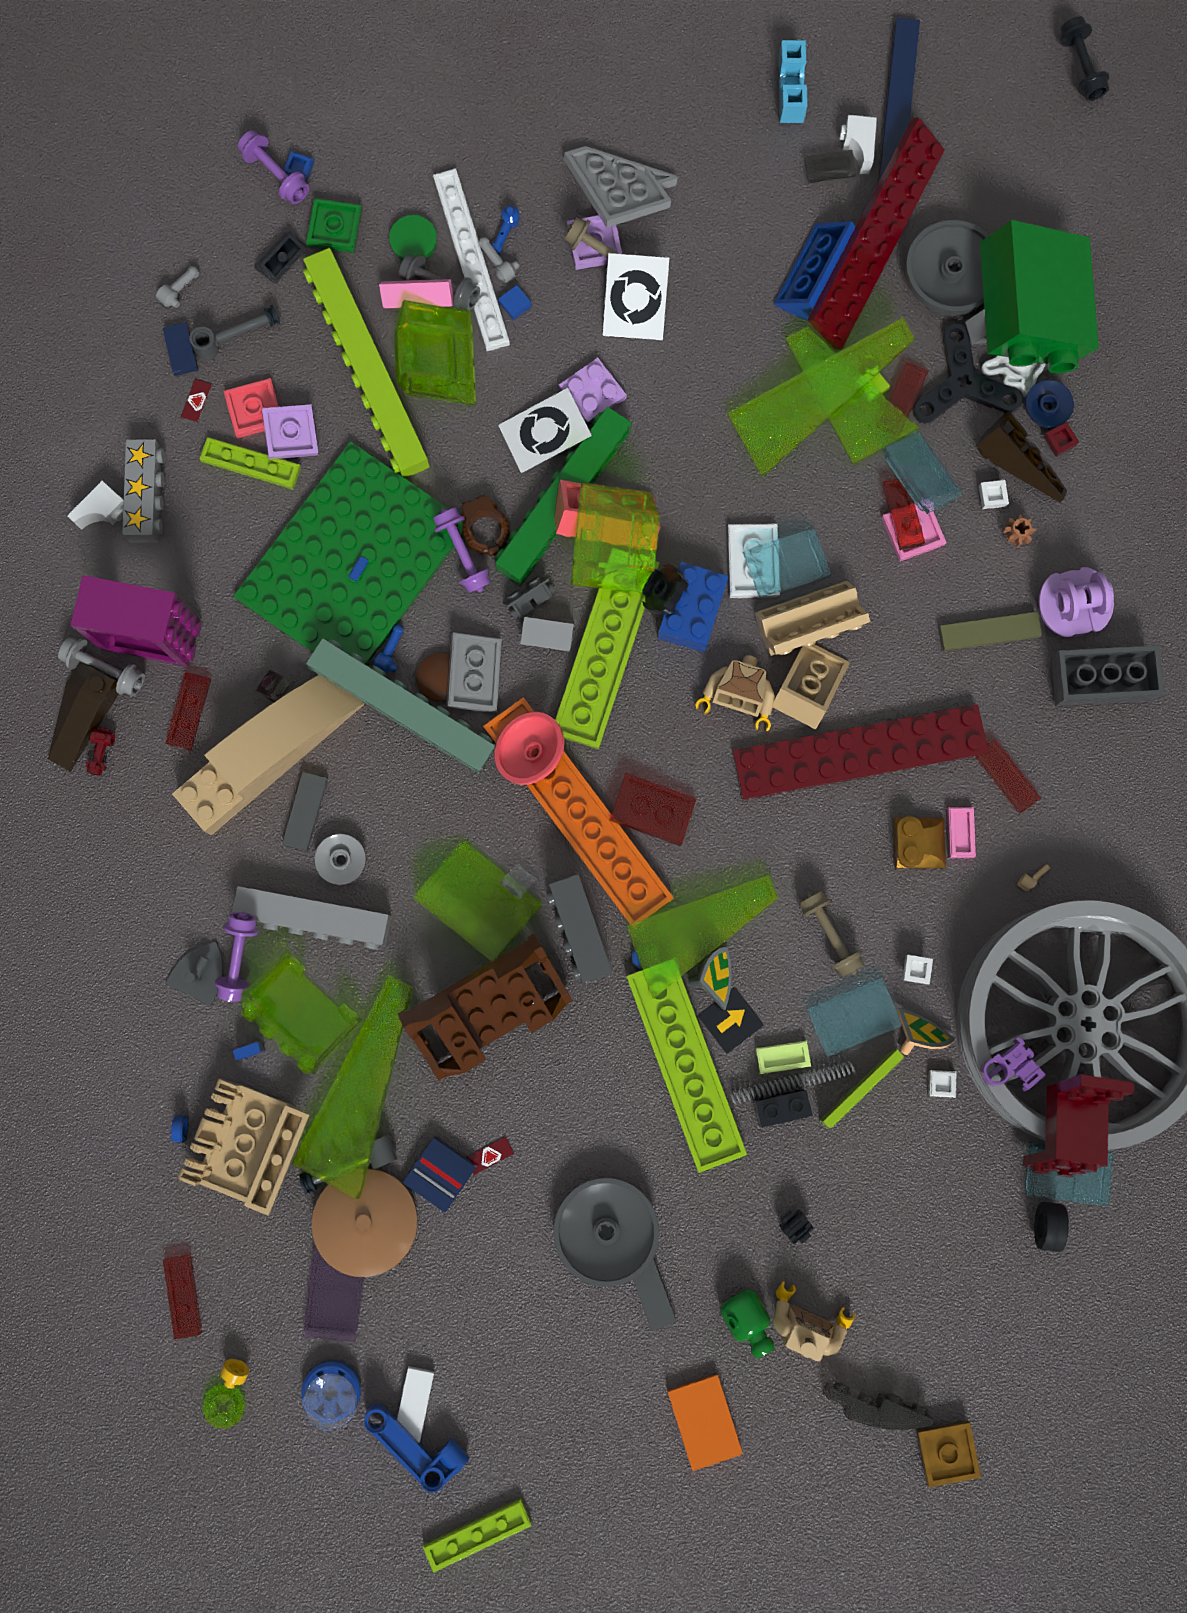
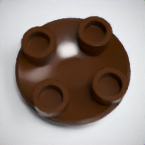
(433, 676)

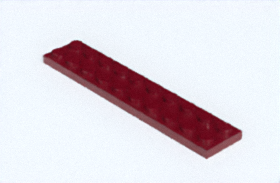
(876, 234)
(860, 752)

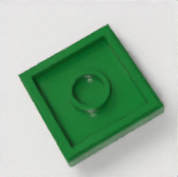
(334, 225)

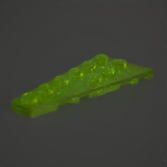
(865, 421)
(685, 935)

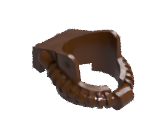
(478, 509)

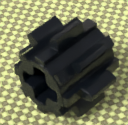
(796, 1226)

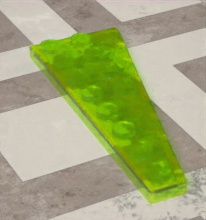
(793, 410)
(347, 1123)

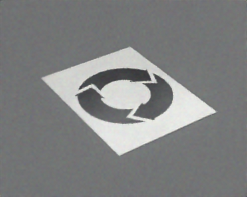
(635, 296)
(544, 430)

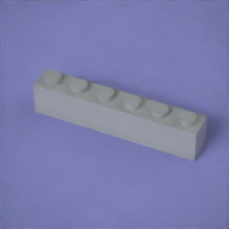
(314, 917)

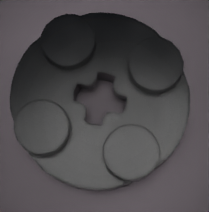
(666, 600)

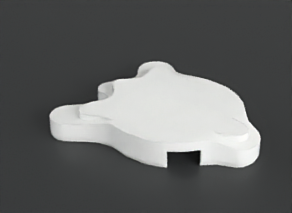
(1014, 376)

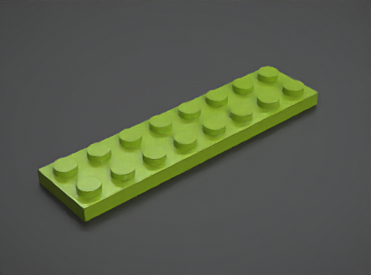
(600, 665)
(688, 1073)

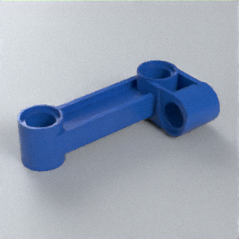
(412, 1454)

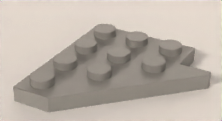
(619, 187)

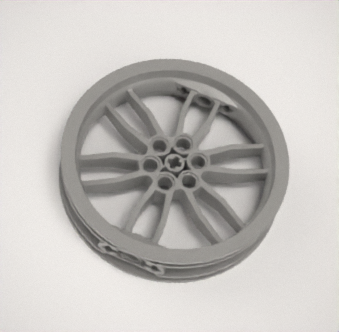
(1078, 917)

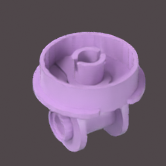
(1076, 602)

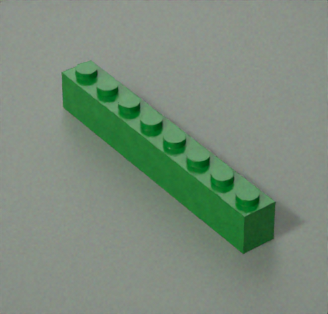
(582, 466)

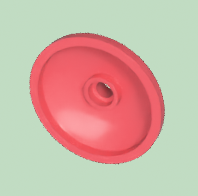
(522, 741)

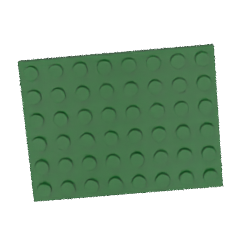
(350, 514)

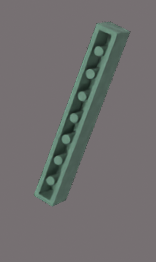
(400, 705)

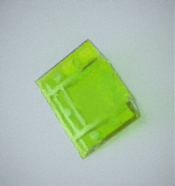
(435, 353)
(615, 538)

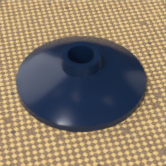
(1054, 395)

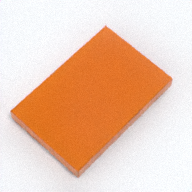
(704, 1422)

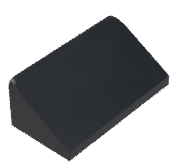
(280, 257)

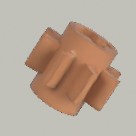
(1023, 525)

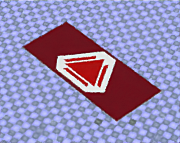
(196, 400)
(491, 1155)

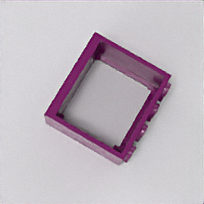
(136, 621)

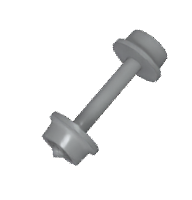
(74, 651)

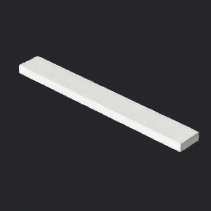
(471, 258)

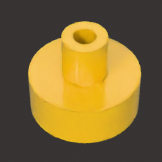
(234, 1372)

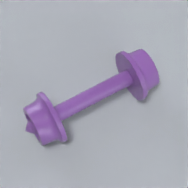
(254, 147)
(447, 521)
(242, 926)

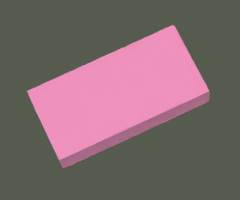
(961, 832)

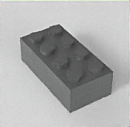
(1107, 675)
(580, 930)

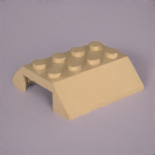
(246, 1145)

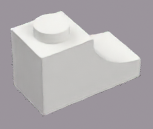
(859, 136)
(98, 505)

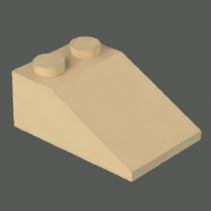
(810, 685)

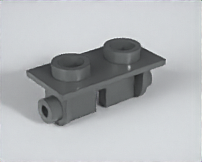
(536, 590)

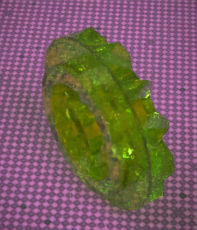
(236, 1407)

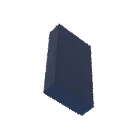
(180, 349)

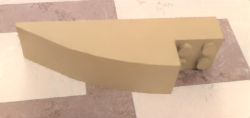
(264, 751)

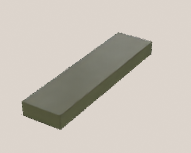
(990, 631)

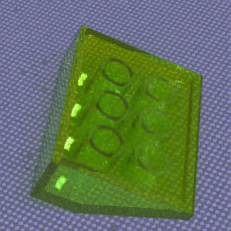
(474, 903)

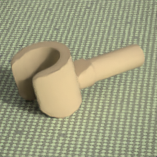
(1027, 882)

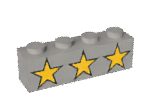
(142, 491)

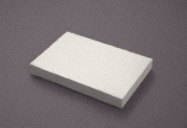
(741, 538)

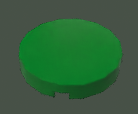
(413, 236)

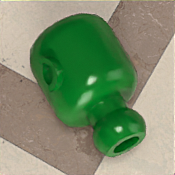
(747, 1320)

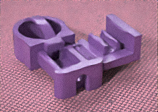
(1018, 1064)

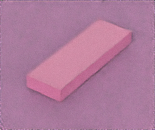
(422, 291)

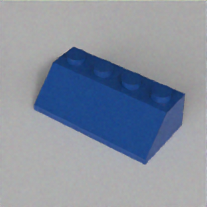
(813, 267)

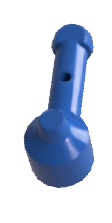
(510, 220)
(384, 660)

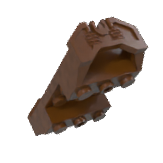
(485, 1009)

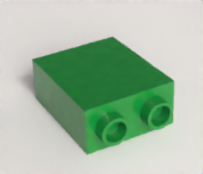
(1038, 296)

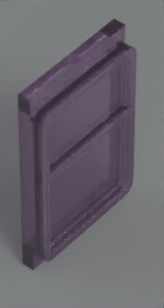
(332, 1302)

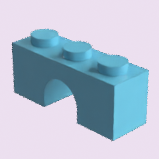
(791, 81)

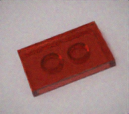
(653, 809)

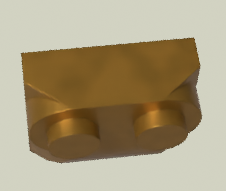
(919, 843)

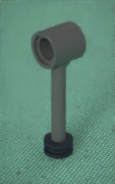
(210, 350)
(381, 1155)

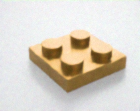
(948, 1453)

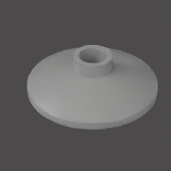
(327, 856)

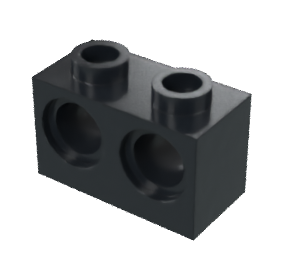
(782, 1108)

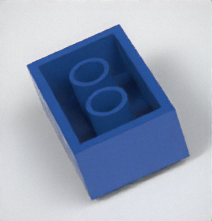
(696, 610)

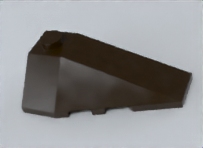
(1008, 449)
(83, 707)

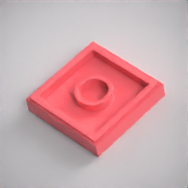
(246, 406)

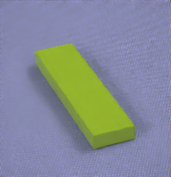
(250, 463)
(861, 1088)
(477, 1535)

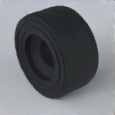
(1051, 1226)

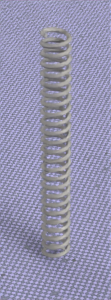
(787, 1080)

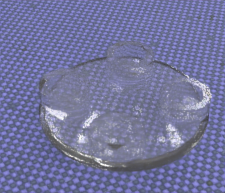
(329, 1401)

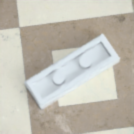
(415, 1400)

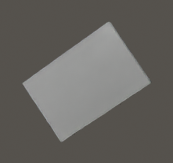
(473, 672)

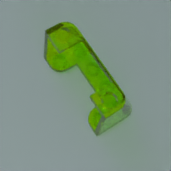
(297, 1014)

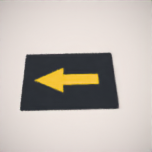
(731, 1025)

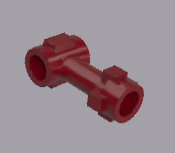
(101, 737)

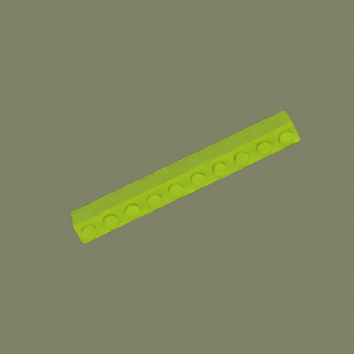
(366, 363)

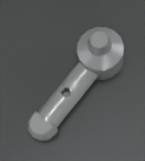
(504, 270)
(168, 294)

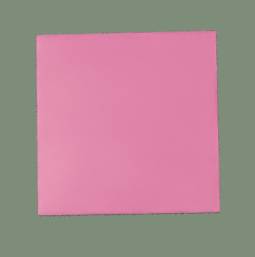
(931, 531)

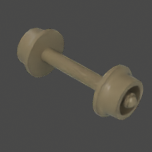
(578, 233)
(849, 962)

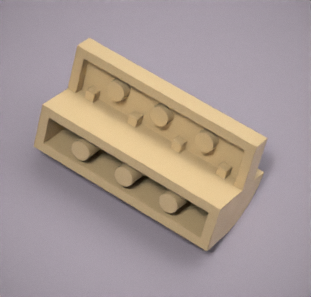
(811, 618)

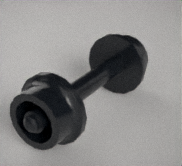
(1074, 33)

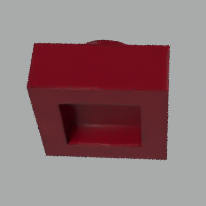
(1061, 439)

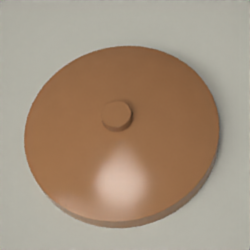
(365, 1233)

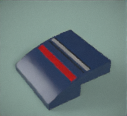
(440, 1174)

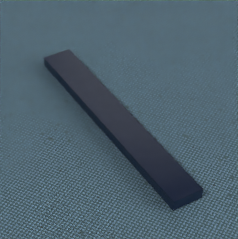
(900, 87)

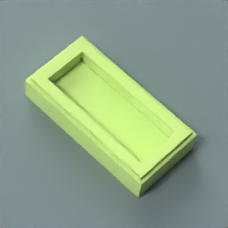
(783, 1057)

